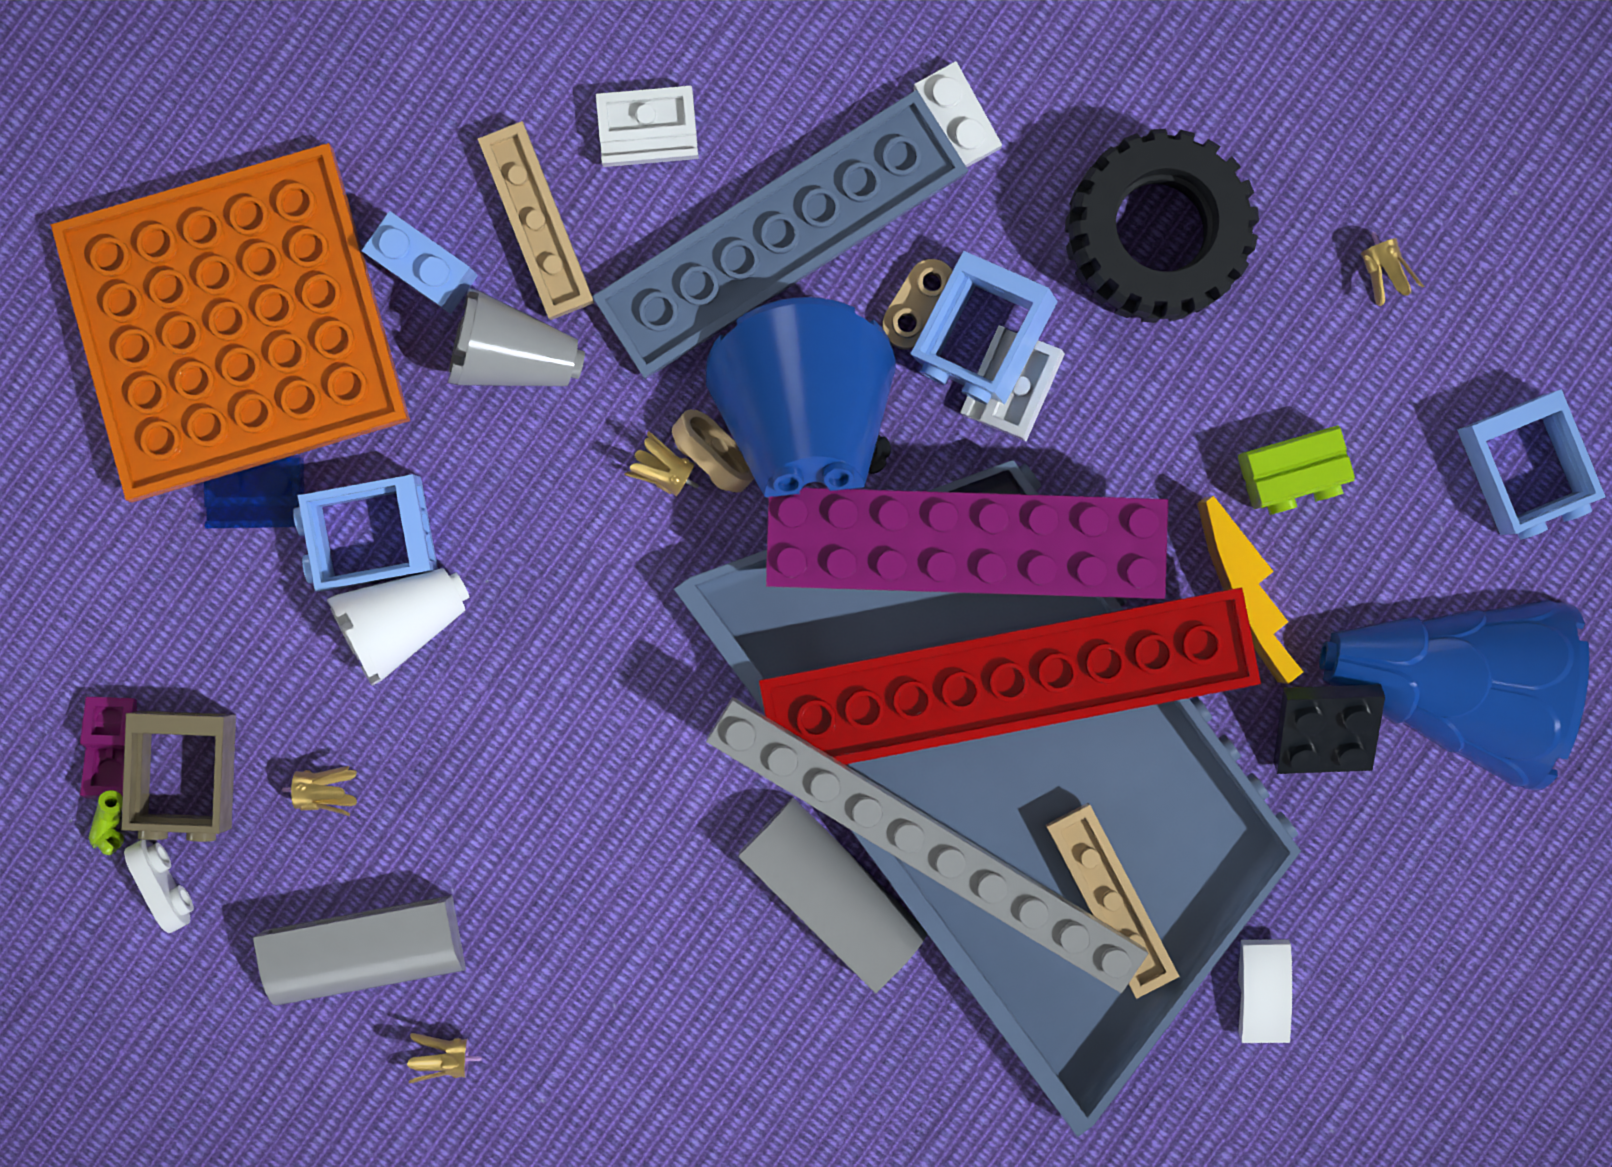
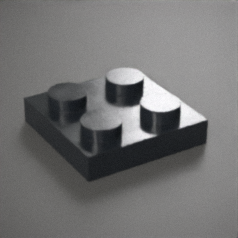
(1328, 728)

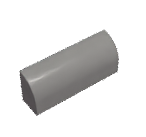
(833, 894)
(359, 951)

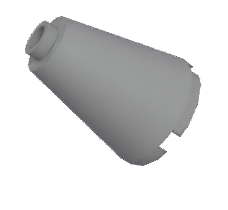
(510, 348)

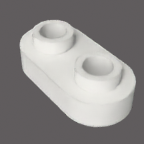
(165, 899)

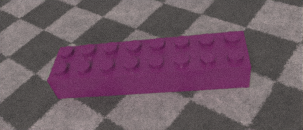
(968, 543)

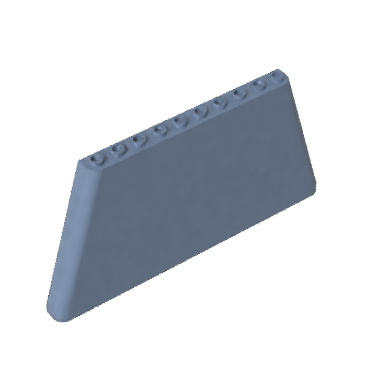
(1156, 776)

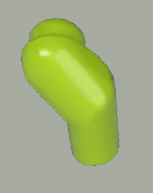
(105, 821)

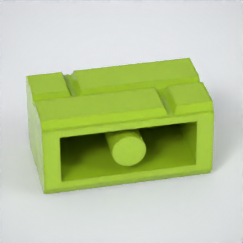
(1297, 468)

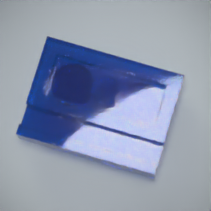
(255, 496)

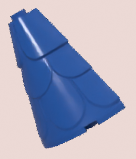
(1477, 682)

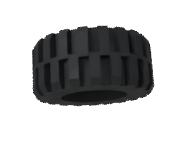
(1199, 176)

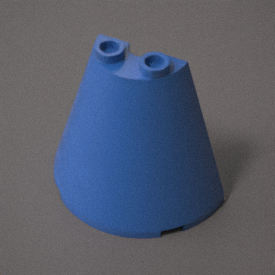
(803, 392)

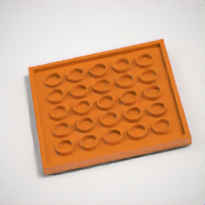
(229, 323)

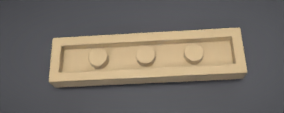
(536, 220)
(1110, 892)

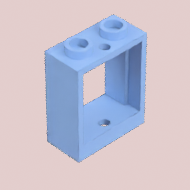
(967, 274)
(1570, 451)
(415, 523)

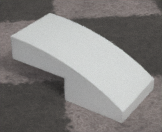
(1265, 991)

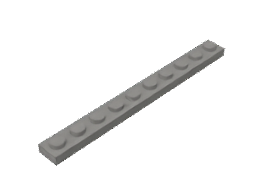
(926, 844)

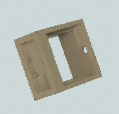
(136, 780)

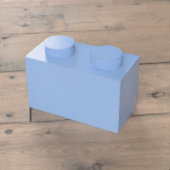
(420, 262)

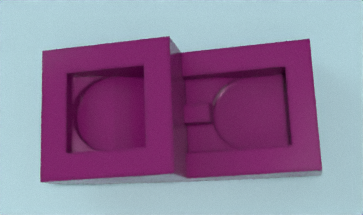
(105, 744)

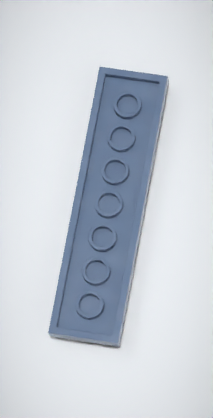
(780, 234)

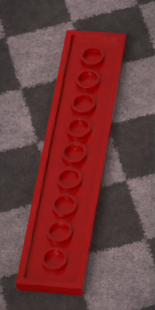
(1019, 678)

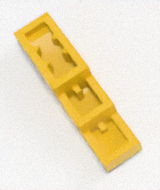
(1242, 566)

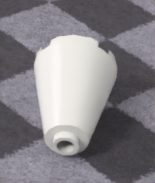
(397, 618)

